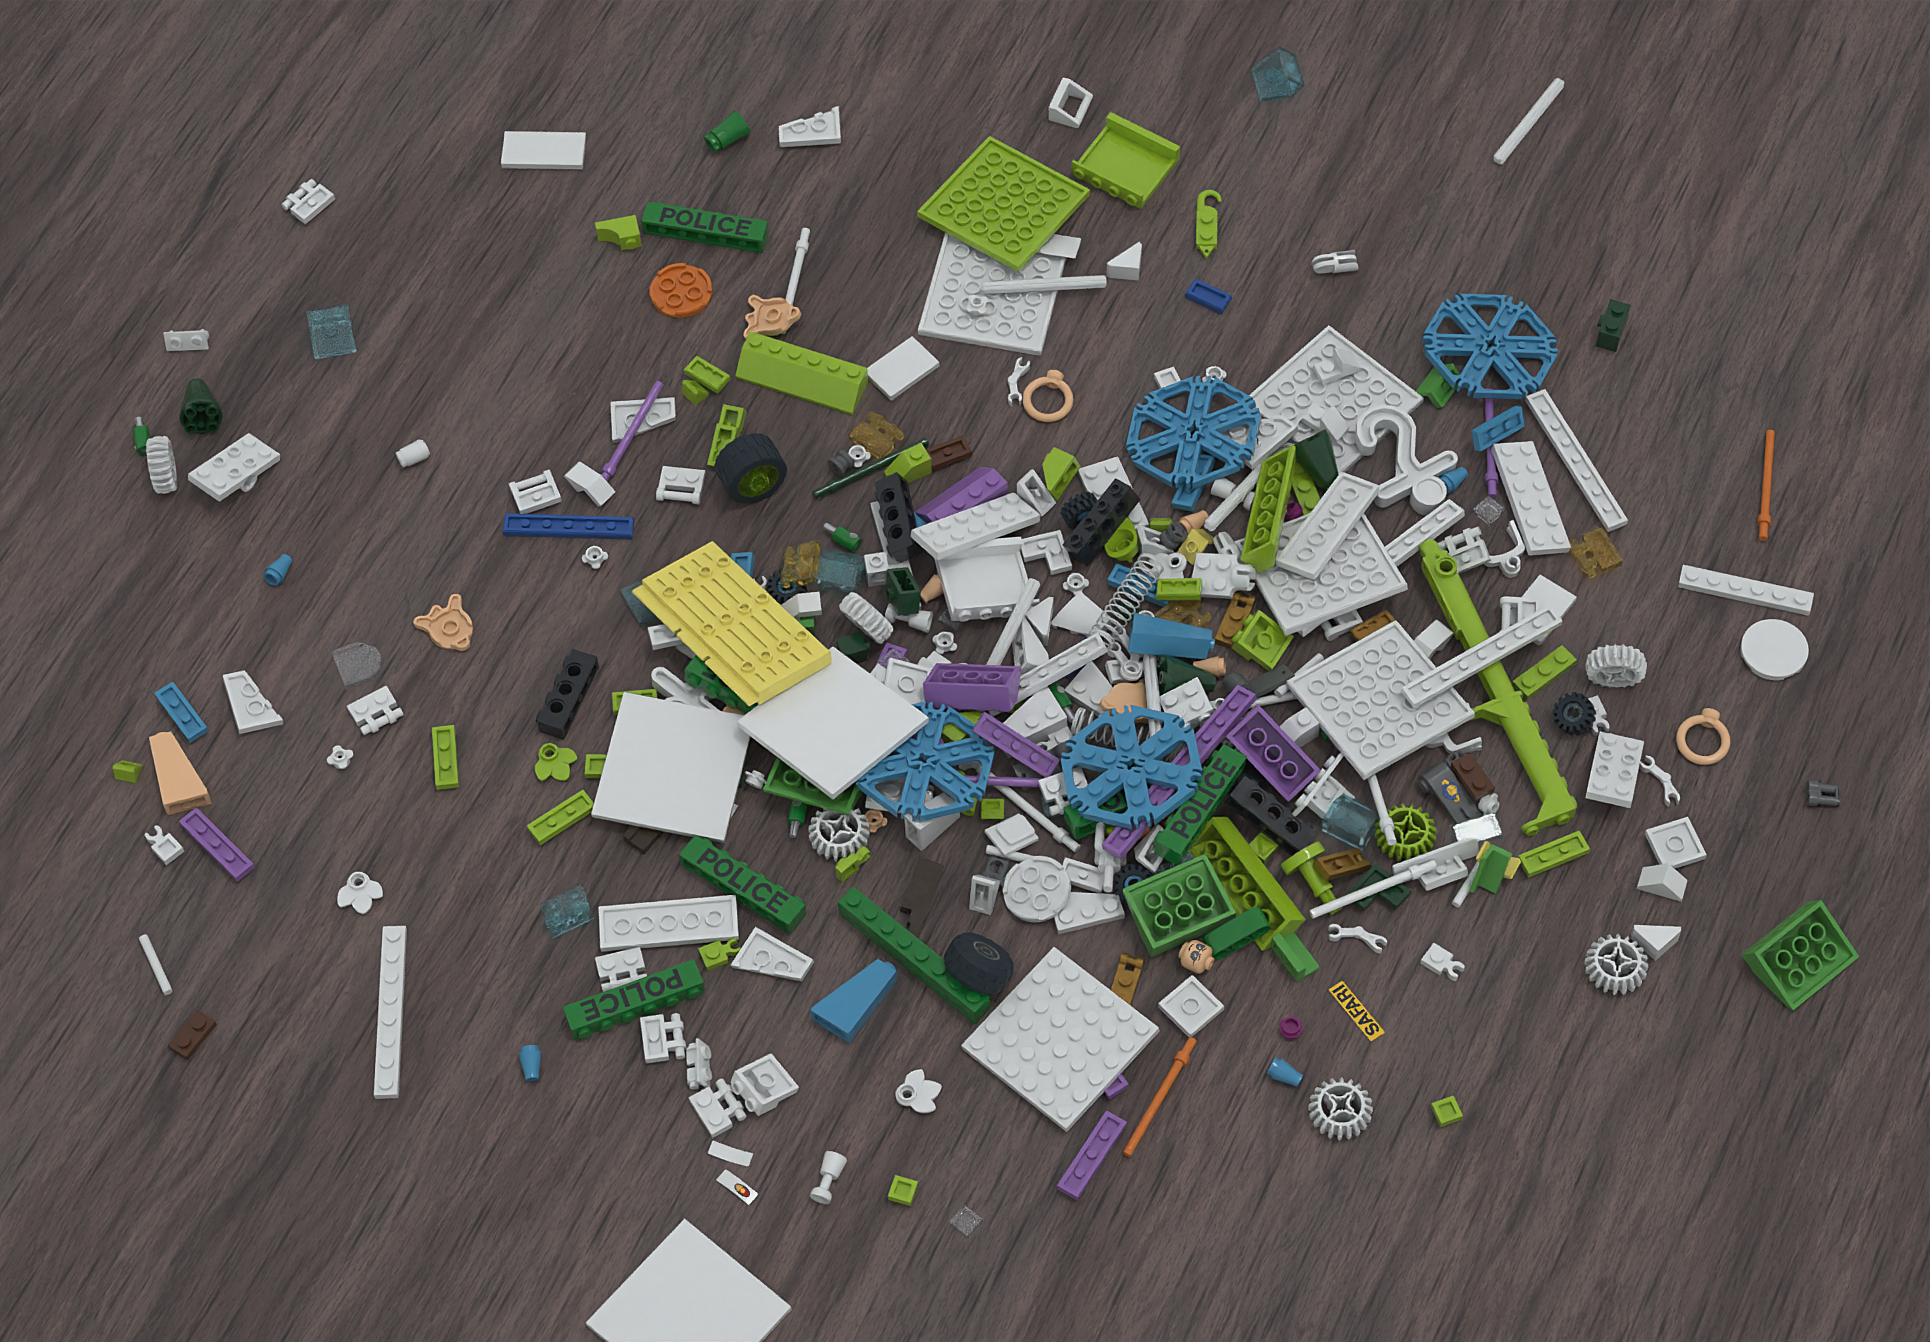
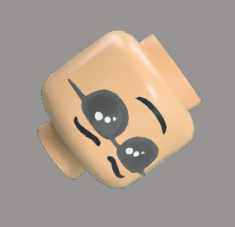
(1196, 956)

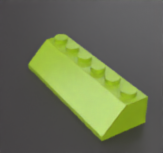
(802, 373)
(1269, 510)
(1246, 878)

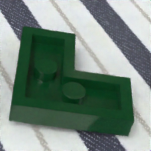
(1392, 896)

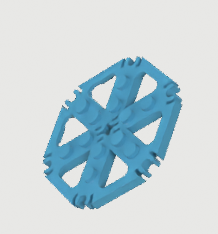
(1479, 336)
(1178, 429)
(937, 768)
(1134, 781)

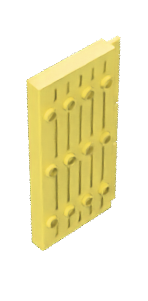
(733, 623)

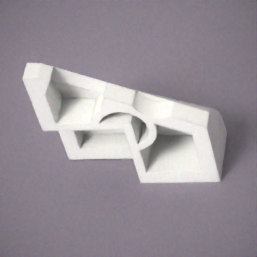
(1080, 616)

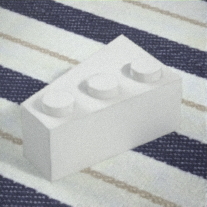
(1038, 717)

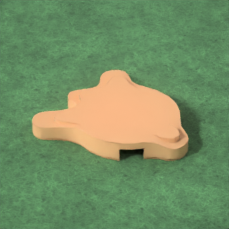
(770, 316)
(447, 626)
(1126, 694)

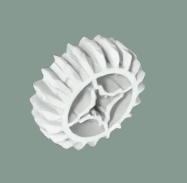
(161, 464)
(866, 617)
(1616, 666)
(843, 842)
(1634, 962)
(1332, 1124)

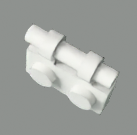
(311, 204)
(1468, 556)
(372, 706)
(1054, 789)
(618, 965)
(655, 1041)
(711, 1112)

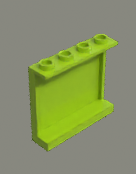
(1127, 161)

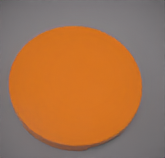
(681, 290)

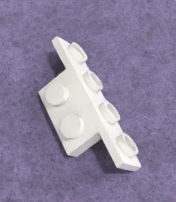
(1322, 792)
(1448, 863)

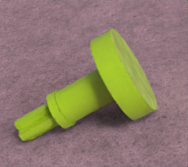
(1304, 862)

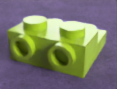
(1261, 640)

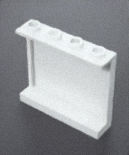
(984, 580)

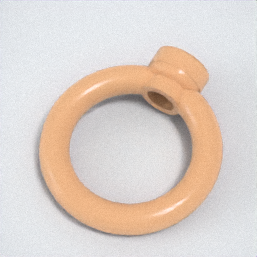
(1054, 380)
(1709, 719)

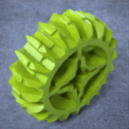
(1422, 839)

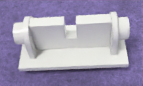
(186, 340)
(698, 1055)

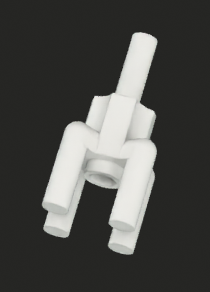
(1106, 862)

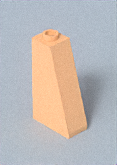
(177, 779)

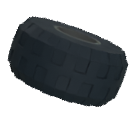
(978, 963)

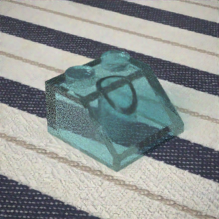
(1277, 75)
(331, 331)
(840, 569)
(1350, 821)

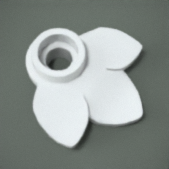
(1170, 570)
(361, 895)
(921, 1090)

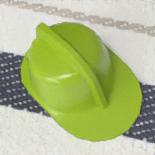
(1123, 543)

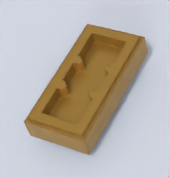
(1371, 625)

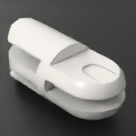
(1335, 262)
(1225, 545)

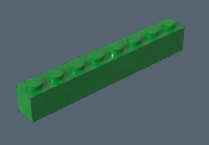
(911, 953)

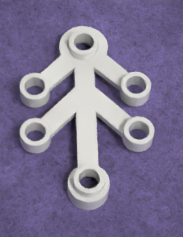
(1132, 664)

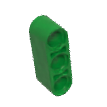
(1237, 933)

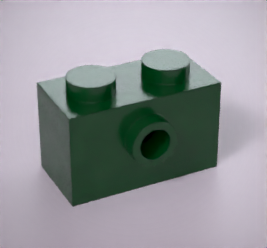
(1612, 325)
(902, 591)

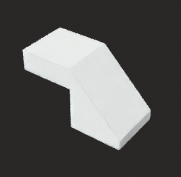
(591, 482)
(804, 605)
(1434, 638)

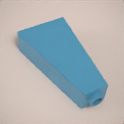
(1169, 638)
(855, 1001)

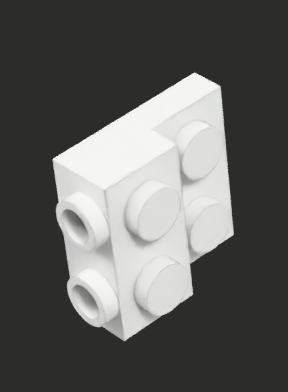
(1189, 703)
(763, 1084)

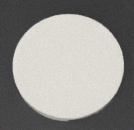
(1774, 649)
(1037, 889)

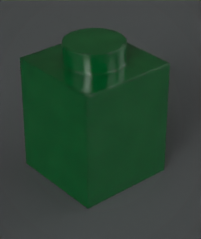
(854, 647)

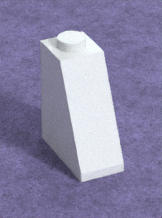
(926, 831)

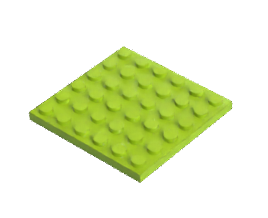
(1003, 203)

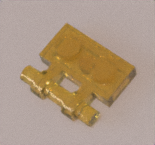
(873, 440)
(1601, 549)
(805, 562)
(1182, 610)

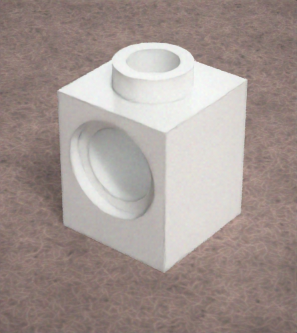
(876, 568)

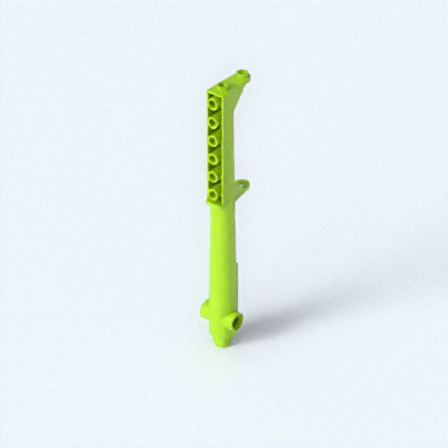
(1505, 705)

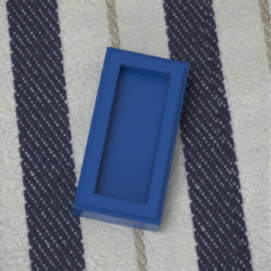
(1208, 296)

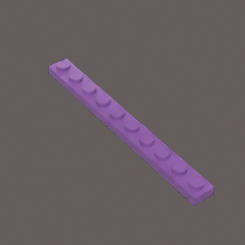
(1207, 739)

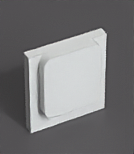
(1012, 834)

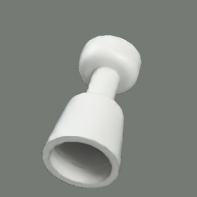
(1224, 487)
(918, 621)
(830, 1170)

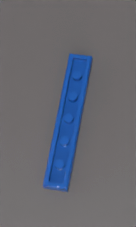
(568, 526)

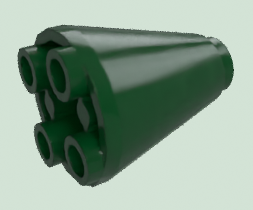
(199, 409)
(1318, 459)
(1175, 673)

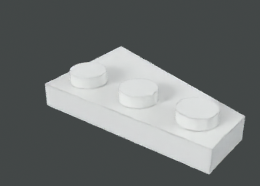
(812, 131)
(624, 412)
(1089, 688)
(248, 704)
(1088, 910)
(771, 957)

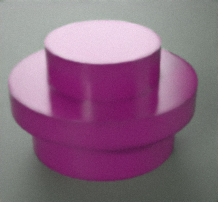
(1293, 511)
(1290, 1027)

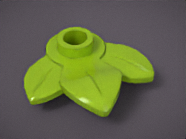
(556, 765)

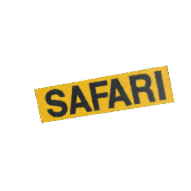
(1356, 1011)

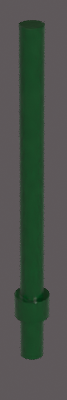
(834, 485)

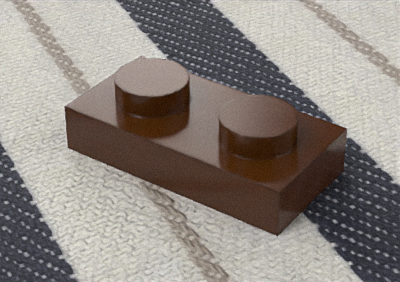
(949, 452)
(1472, 777)
(192, 1035)

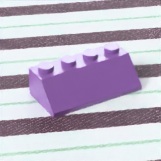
(974, 489)
(972, 686)
(1273, 752)

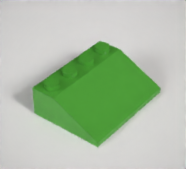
(790, 784)
(1178, 905)
(1801, 954)

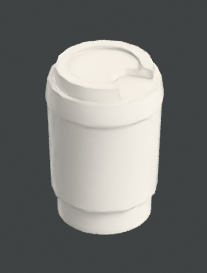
(413, 453)

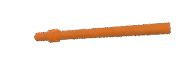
(1764, 518)
(1181, 1059)

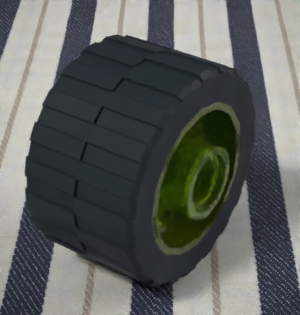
(750, 468)

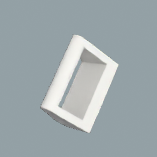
(1066, 88)

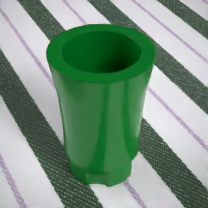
(727, 132)

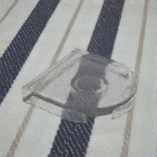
(357, 663)

